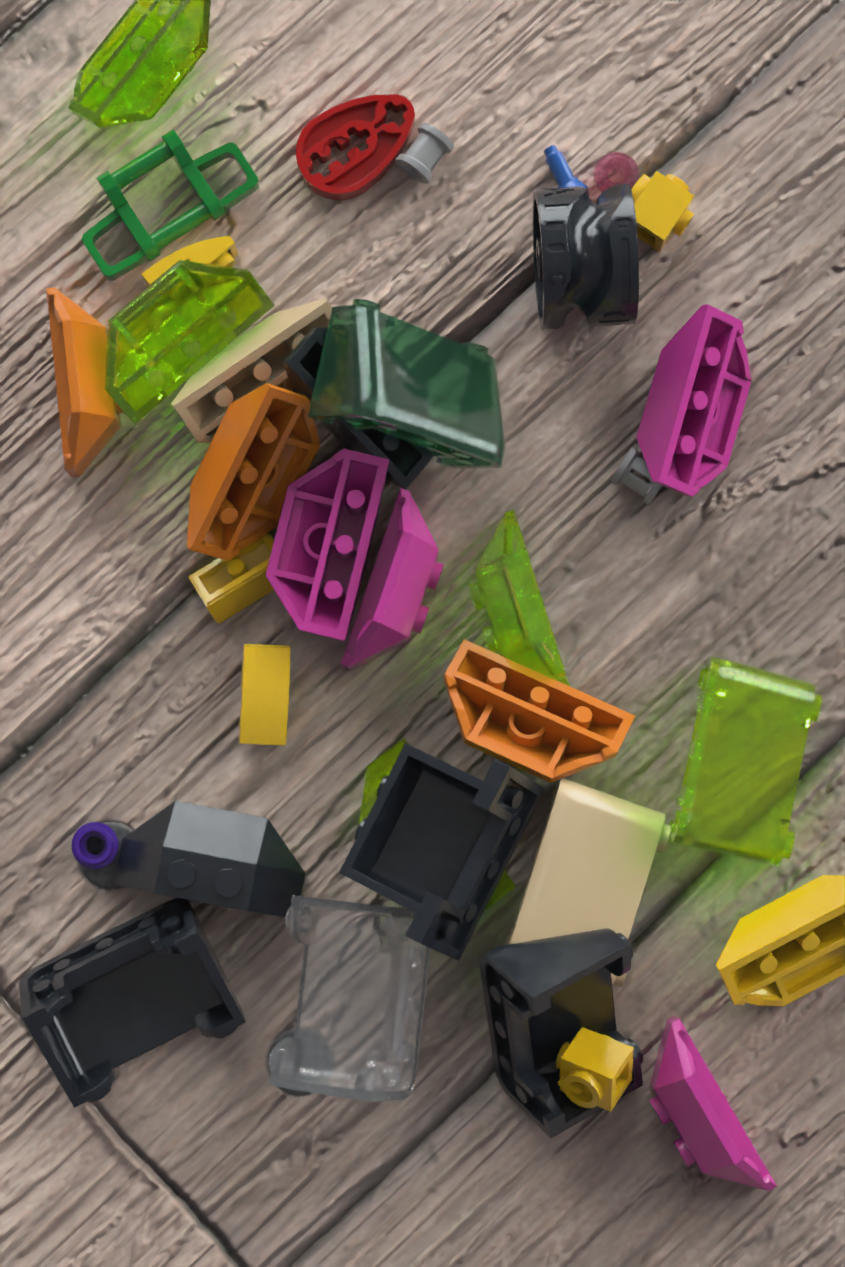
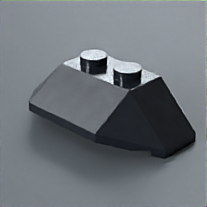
(405, 458)
(211, 859)

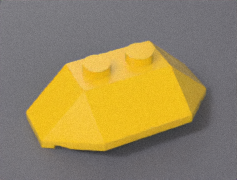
(787, 945)

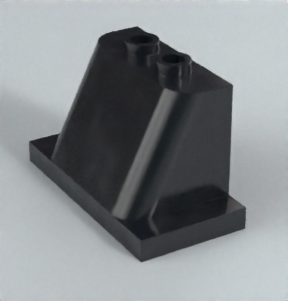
(441, 843)

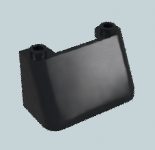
(126, 997)
(539, 1000)

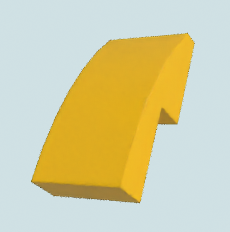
(213, 251)
(264, 694)

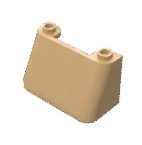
(589, 865)

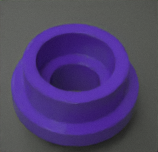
(80, 845)

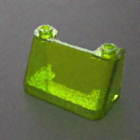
(744, 762)

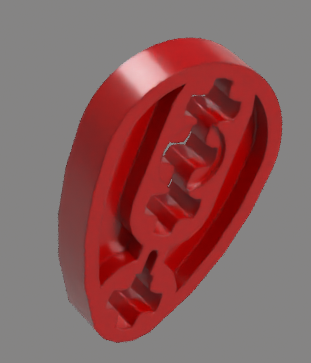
(332, 129)

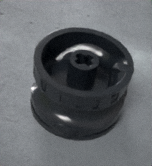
(585, 255)

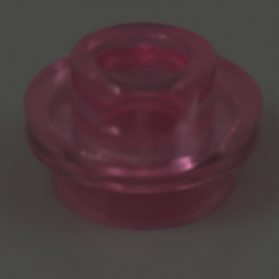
(619, 162)

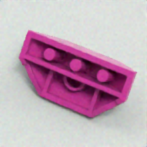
(695, 402)
(327, 541)
(396, 587)
(701, 1113)

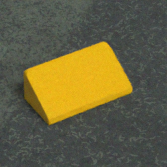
(237, 583)

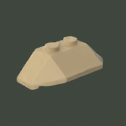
(245, 366)

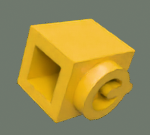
(661, 208)
(594, 1069)

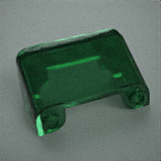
(410, 386)

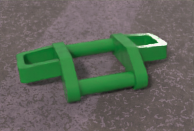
(208, 208)

